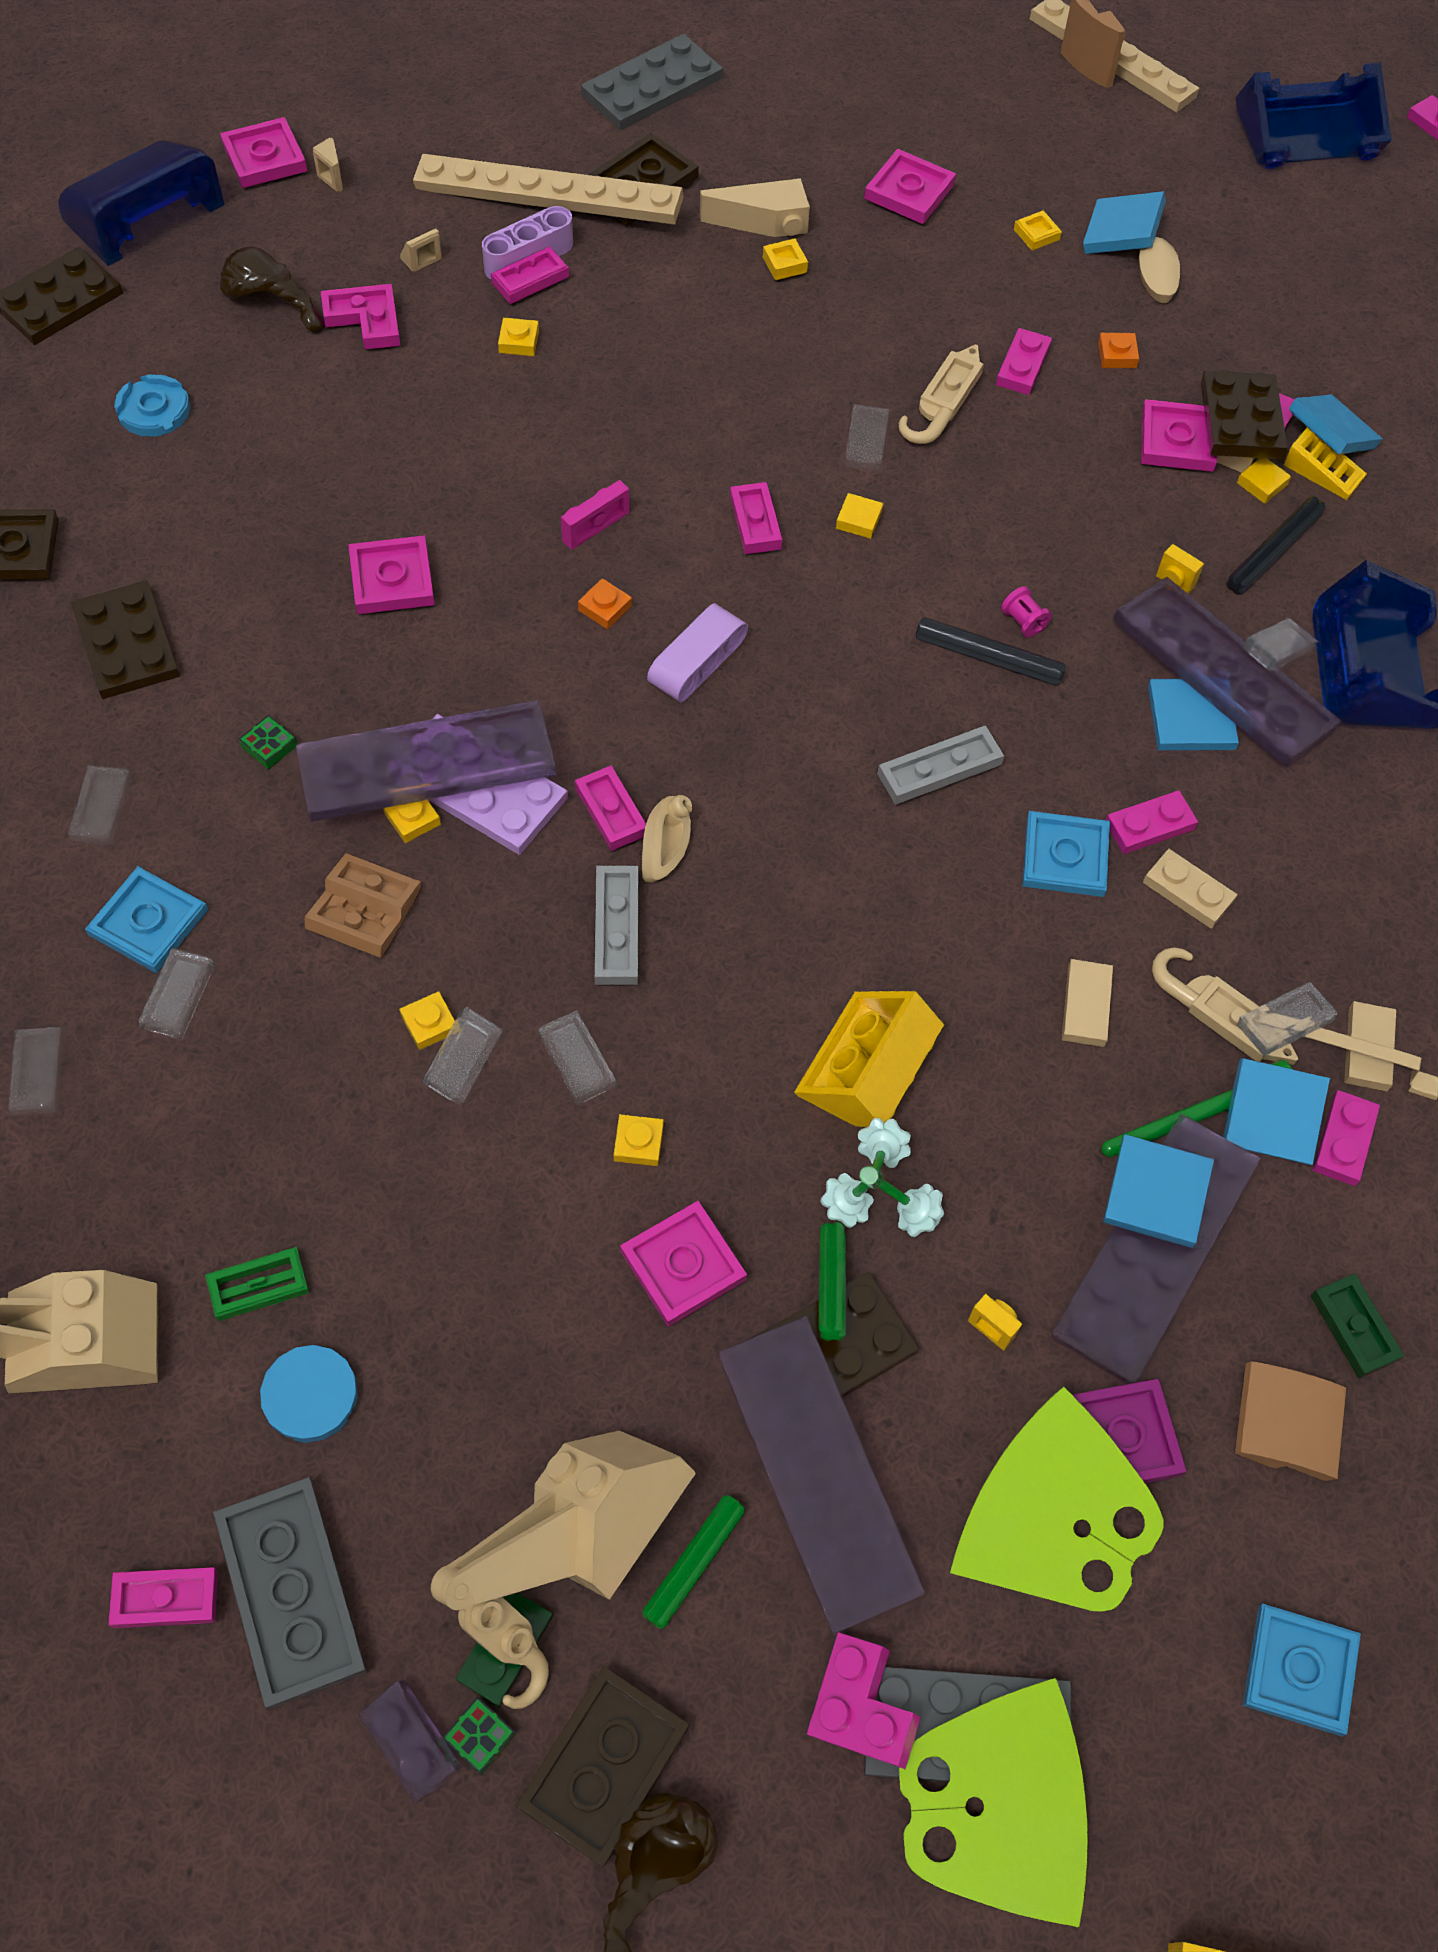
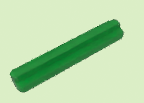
(832, 1282)
(693, 1562)

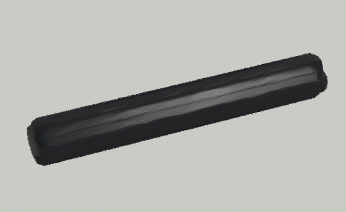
(1275, 545)
(990, 651)

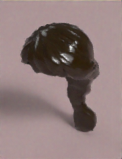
(255, 271)
(656, 1851)

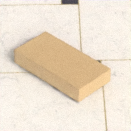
(1087, 1003)
(1376, 1026)

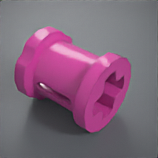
(1026, 611)

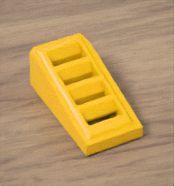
(1303, 460)

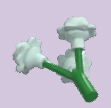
(846, 1197)

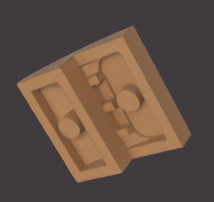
(1092, 42)
(362, 905)
(1291, 1420)

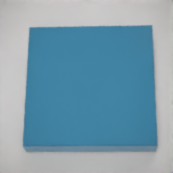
(1124, 223)
(1335, 424)
(1187, 719)
(1066, 853)
(146, 919)
(1276, 1111)
(1158, 1191)
(1302, 1670)

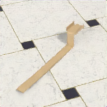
(1420, 1082)

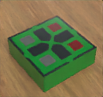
(268, 742)
(479, 1735)

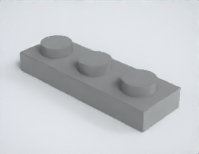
(940, 764)
(616, 925)

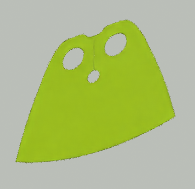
(1044, 1482)
(1032, 1835)

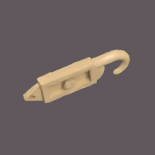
(945, 394)
(1214, 1005)

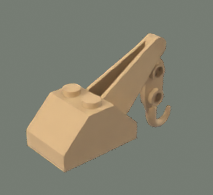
(80, 1332)
(586, 1524)

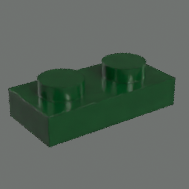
(1357, 1326)
(487, 1674)

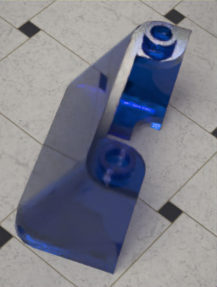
(1315, 118)
(134, 187)
(1371, 649)

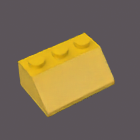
(871, 1056)

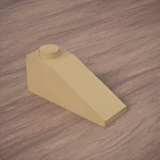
(759, 208)

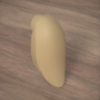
(1160, 270)
(666, 837)

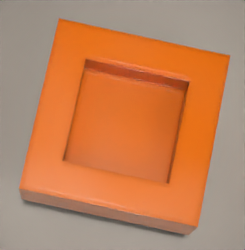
(1118, 350)
(604, 603)

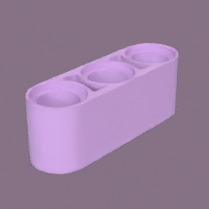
(519, 240)
(697, 652)

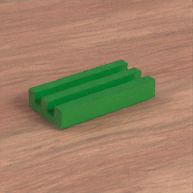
(262, 1299)

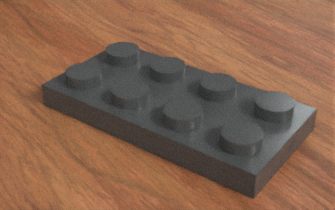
(651, 81)
(289, 1593)
(939, 1698)

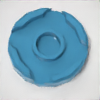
(156, 415)
(309, 1393)

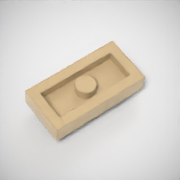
(1190, 888)

